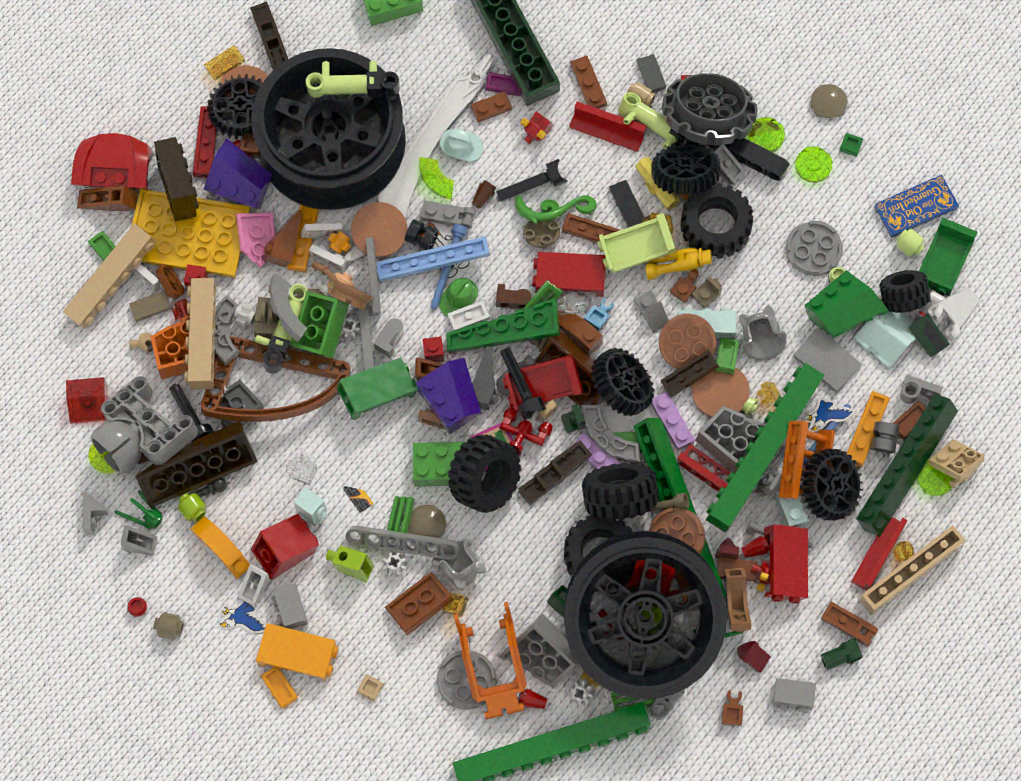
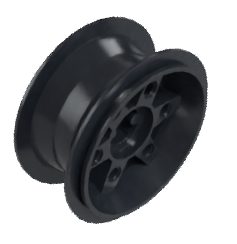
(337, 187)
(693, 656)

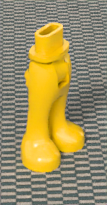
(685, 259)

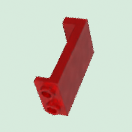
(570, 272)
(546, 379)
(788, 563)

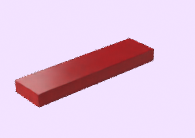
(204, 145)

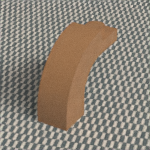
(736, 600)

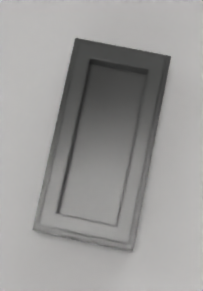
(651, 73)

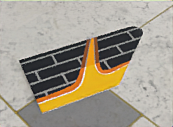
(359, 498)

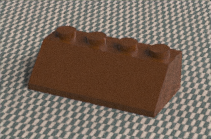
(562, 346)

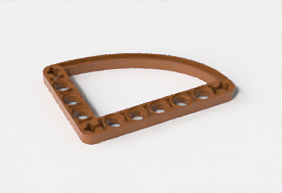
(279, 413)

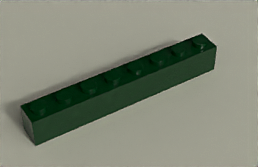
(907, 465)

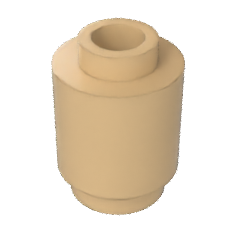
(645, 94)

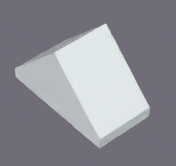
(253, 585)

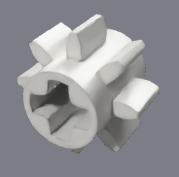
(245, 314)
(352, 324)
(394, 558)
(588, 691)

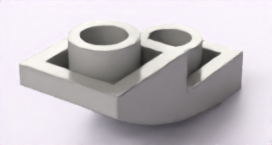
(767, 483)

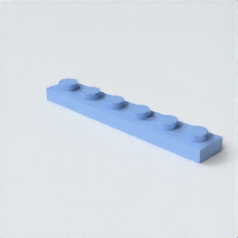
(433, 259)

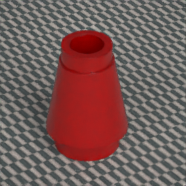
(757, 547)
(532, 699)

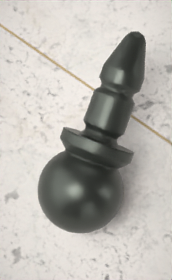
(216, 486)

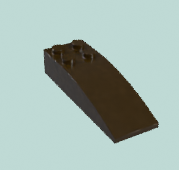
(198, 464)

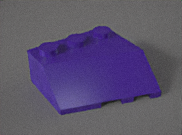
(237, 176)
(450, 394)

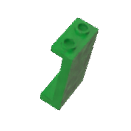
(947, 255)
(376, 387)

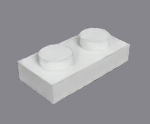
(333, 260)
(468, 315)

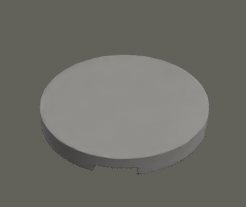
(814, 248)
(453, 680)

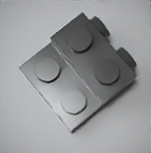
(238, 397)

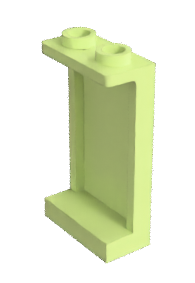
(637, 244)

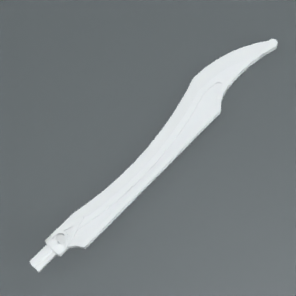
(453, 102)

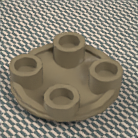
(829, 101)
(541, 234)
(427, 521)

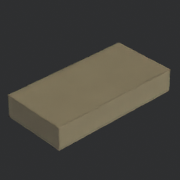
(150, 306)

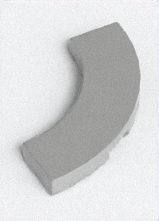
(280, 305)
(223, 346)
(605, 439)

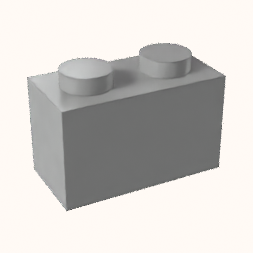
(290, 607)
(794, 695)

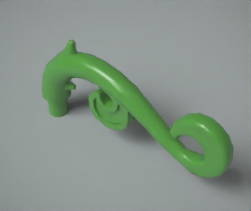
(527, 213)

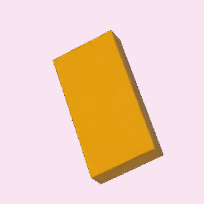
(279, 687)

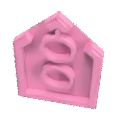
(254, 233)

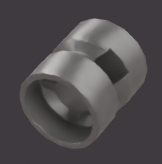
(884, 437)

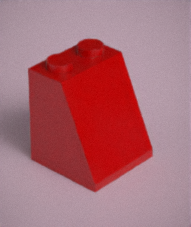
(284, 545)

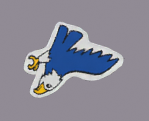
(825, 412)
(241, 615)

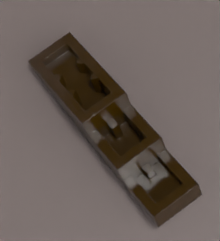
(269, 34)
(555, 472)

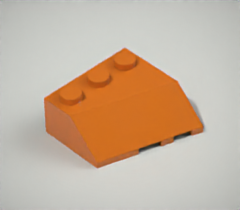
(170, 349)

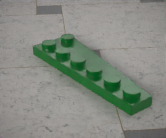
(521, 326)

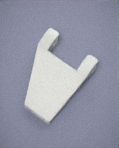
(957, 308)

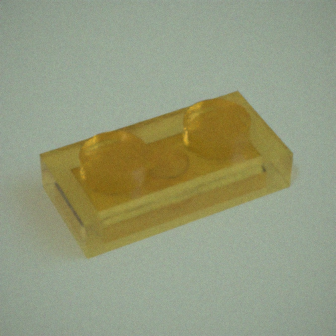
(224, 62)

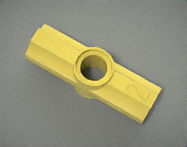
(644, 168)

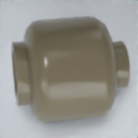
(168, 626)

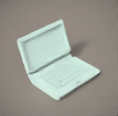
(886, 337)

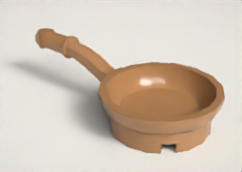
(342, 291)

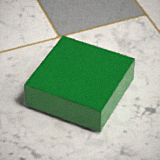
(851, 144)

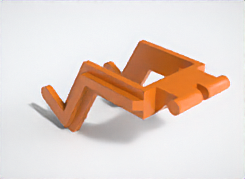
(501, 695)

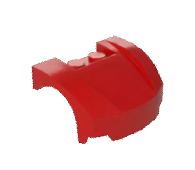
(111, 162)

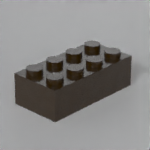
(176, 179)

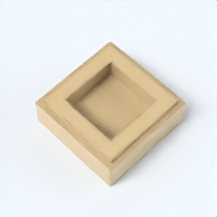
(551, 408)
(370, 688)

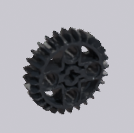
(233, 106)
(686, 169)
(622, 381)
(831, 484)

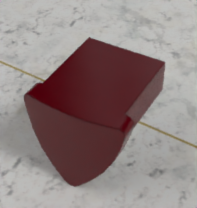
(727, 550)
(753, 655)

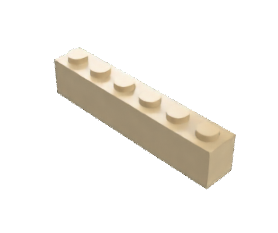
(109, 276)
(201, 334)
(912, 570)

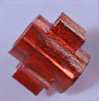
(180, 309)

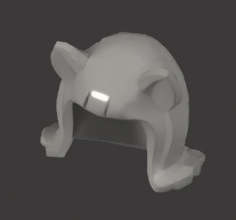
(762, 335)
(461, 569)

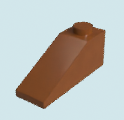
(108, 198)
(282, 244)
(580, 332)

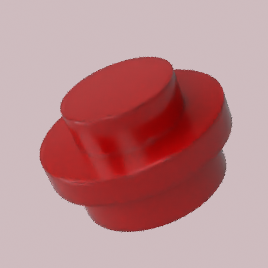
(137, 606)

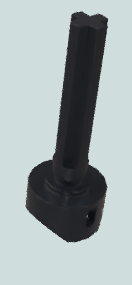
(550, 175)
(530, 403)
(186, 408)

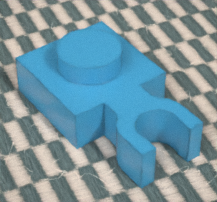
(598, 315)

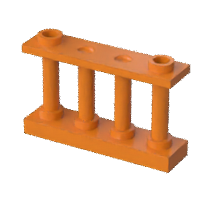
(795, 453)

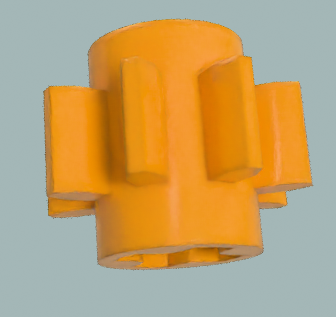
(339, 242)

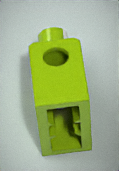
(351, 562)

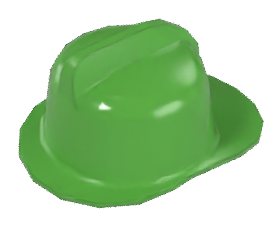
(458, 295)

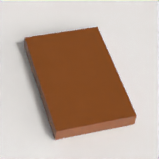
(419, 603)

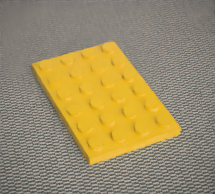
(202, 241)

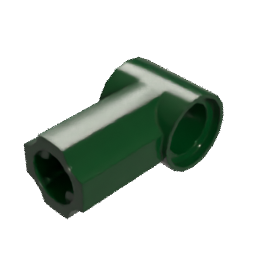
(847, 652)

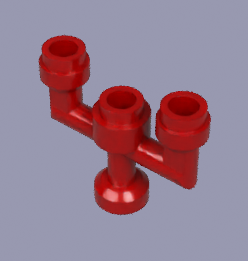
(523, 430)

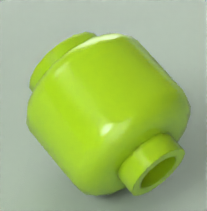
(192, 507)

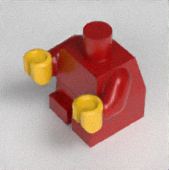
(536, 127)
(763, 574)

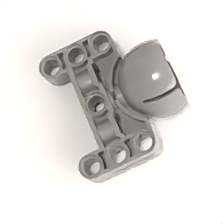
(138, 428)

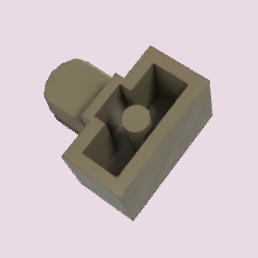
(265, 319)

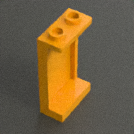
(297, 651)

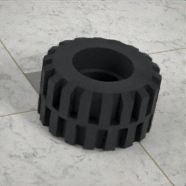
(905, 291)

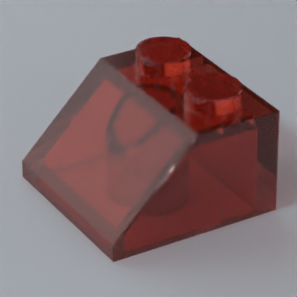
(85, 399)

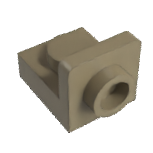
(707, 292)

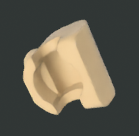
(143, 342)

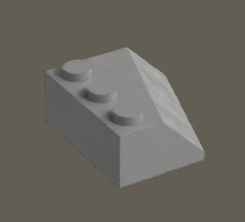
(728, 436)
(543, 651)

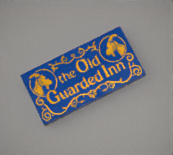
(916, 205)

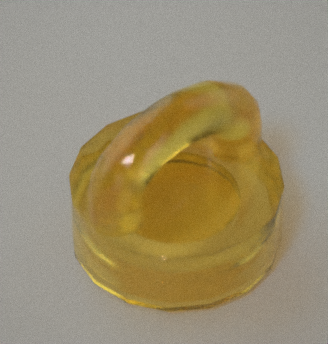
(903, 551)

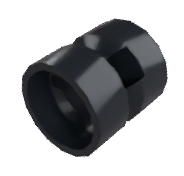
(415, 232)

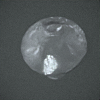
(573, 303)

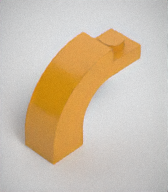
(221, 546)

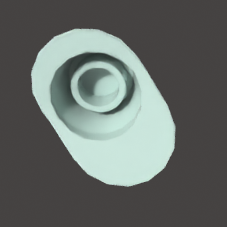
(461, 145)

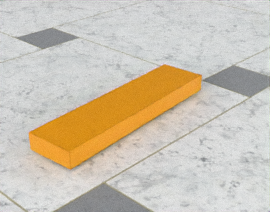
(302, 246)
(864, 433)

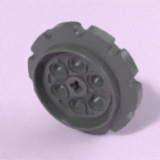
(709, 109)

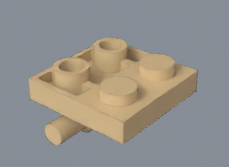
(957, 461)

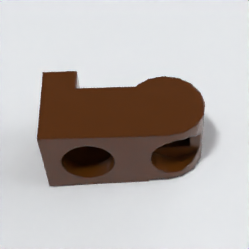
(512, 298)

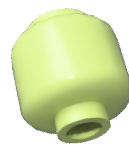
(910, 242)

